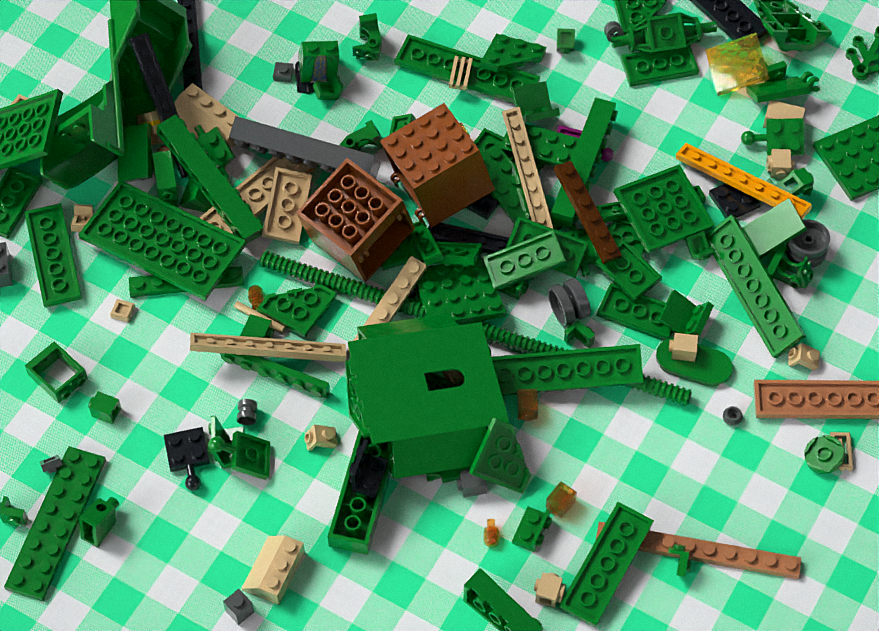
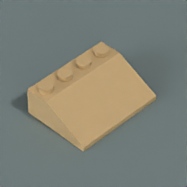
(201, 109)

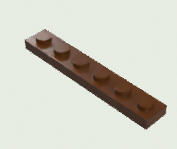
(587, 212)

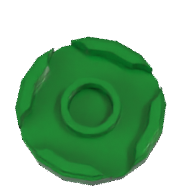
(824, 454)

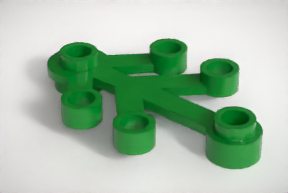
(868, 56)

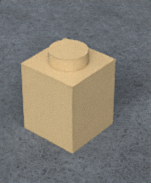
(683, 347)

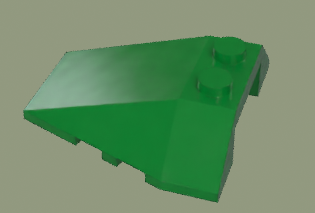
(789, 26)

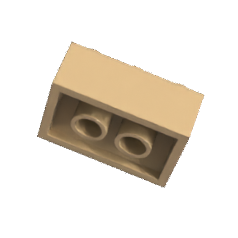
(274, 568)

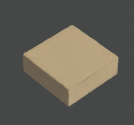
(122, 310)

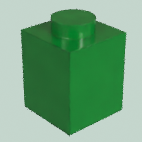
(104, 407)

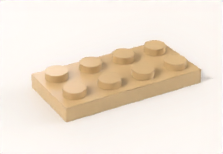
(287, 196)

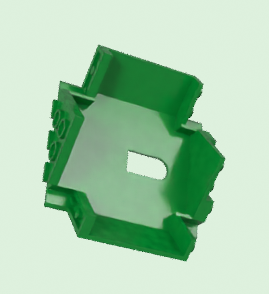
(392, 398)

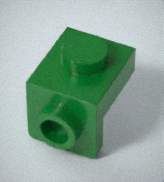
(565, 40)
(776, 71)
(328, 90)
(699, 246)
(581, 332)
(12, 515)
(684, 563)

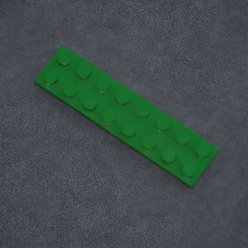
(438, 61)
(754, 287)
(570, 369)
(55, 524)

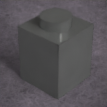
(471, 484)
(238, 606)

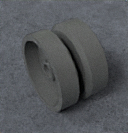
(810, 243)
(569, 302)

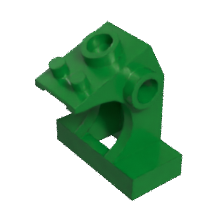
(368, 29)
(362, 137)
(802, 177)
(780, 264)

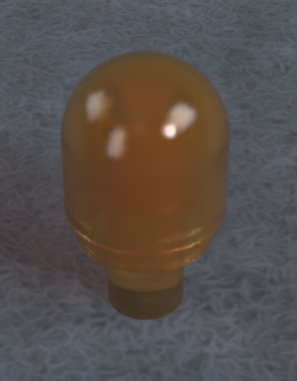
(255, 296)
(491, 534)

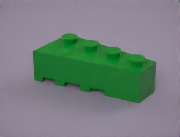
(496, 605)

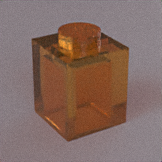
(527, 404)
(561, 499)

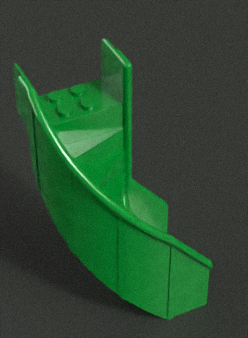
(92, 132)

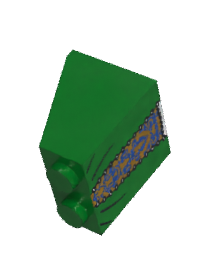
(318, 61)

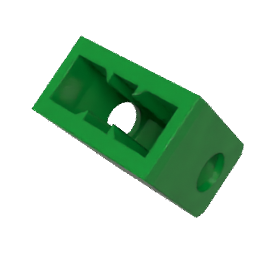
(98, 520)

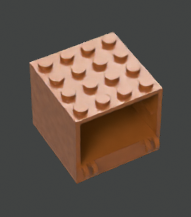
(437, 165)
(356, 220)

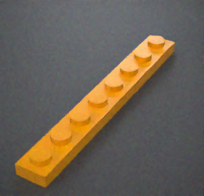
(739, 179)

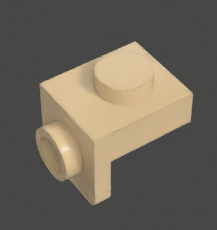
(82, 215)
(804, 355)
(321, 436)

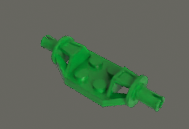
(664, 33)

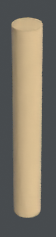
(247, 310)

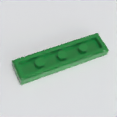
(426, 244)

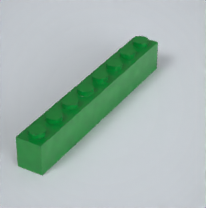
(586, 156)
(209, 179)

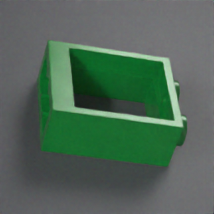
(165, 177)
(48, 357)

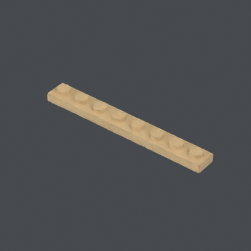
(526, 167)
(267, 347)

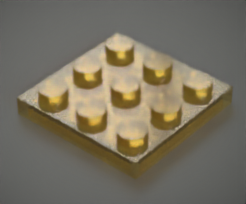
(737, 64)

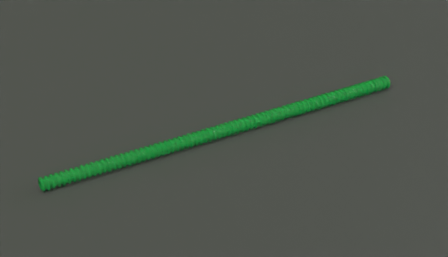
(416, 308)

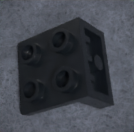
(367, 471)

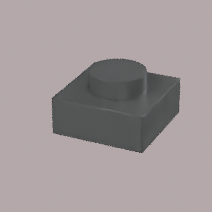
(283, 71)
(51, 464)

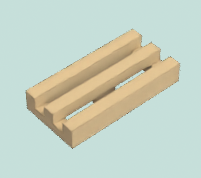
(462, 62)
(839, 435)

